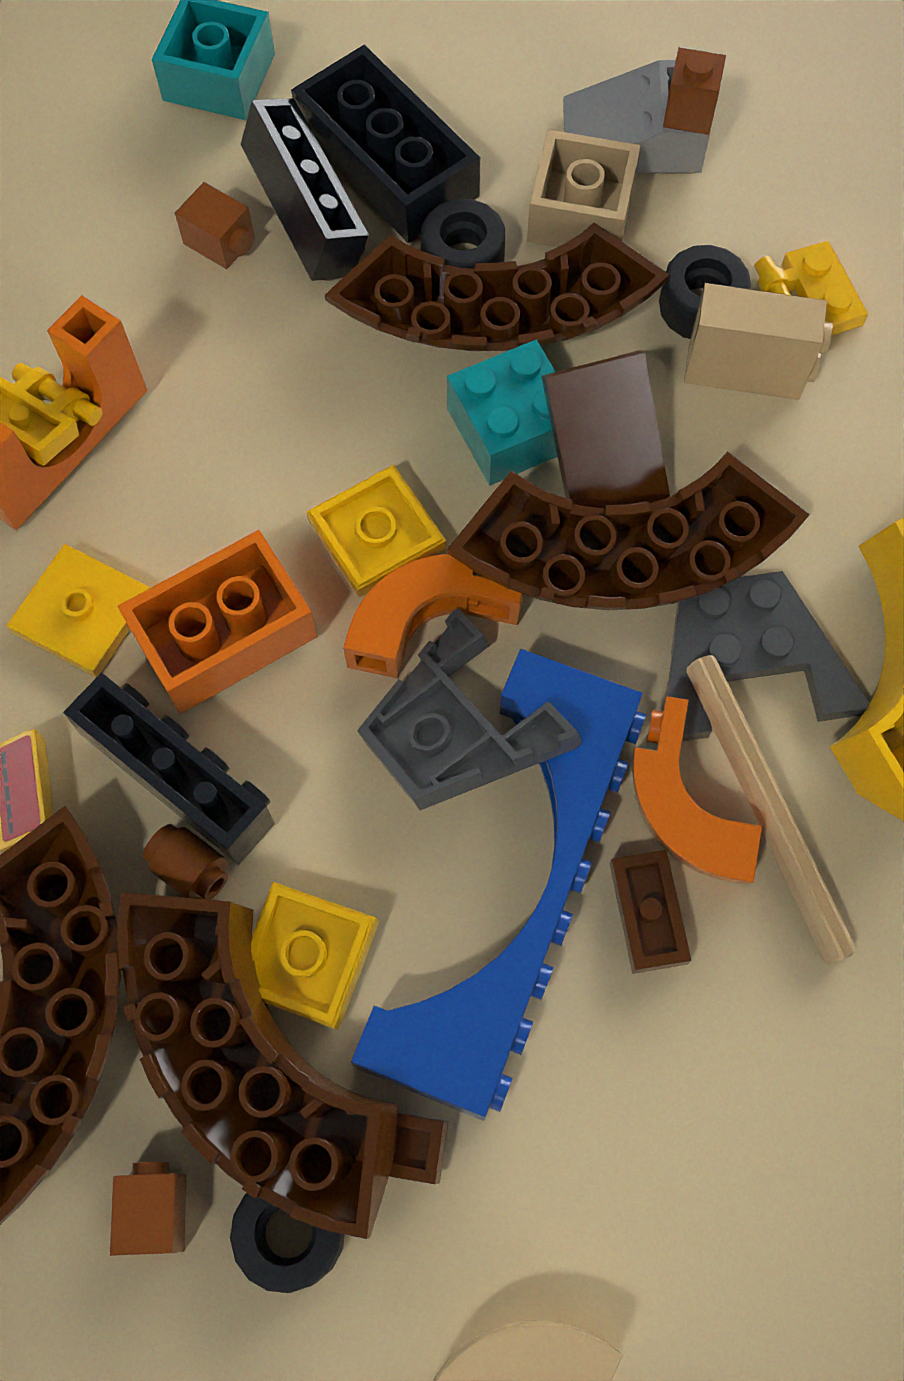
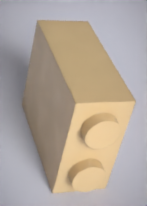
(757, 341)

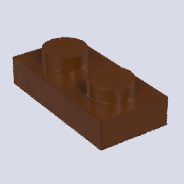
(650, 911)

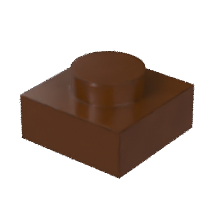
(419, 1148)

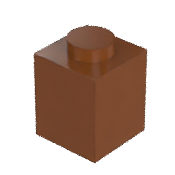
(694, 90)
(215, 225)
(148, 1211)

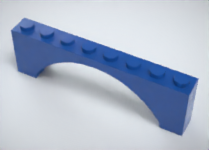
(461, 1038)

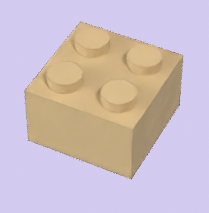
(581, 184)

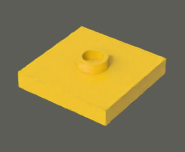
(375, 529)
(76, 610)
(310, 953)

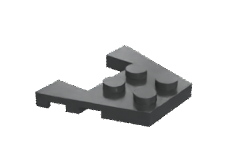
(758, 631)
(440, 741)

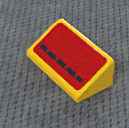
(23, 786)

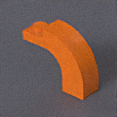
(413, 597)
(687, 832)

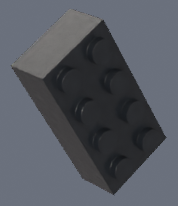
(387, 141)

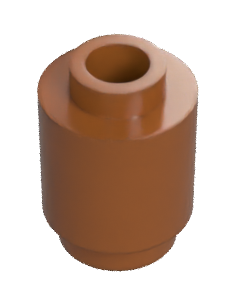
(186, 863)

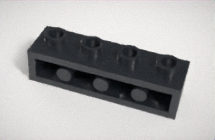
(303, 189)
(170, 768)

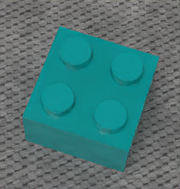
(214, 56)
(504, 411)

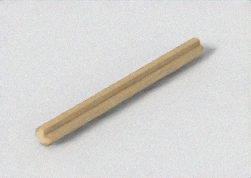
(771, 811)

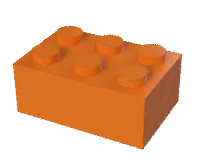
(219, 621)

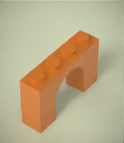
(100, 364)

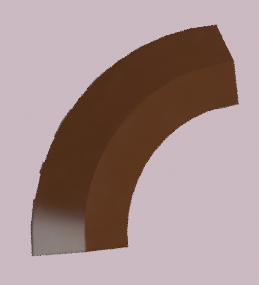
(497, 303)
(629, 552)
(53, 998)
(236, 1076)

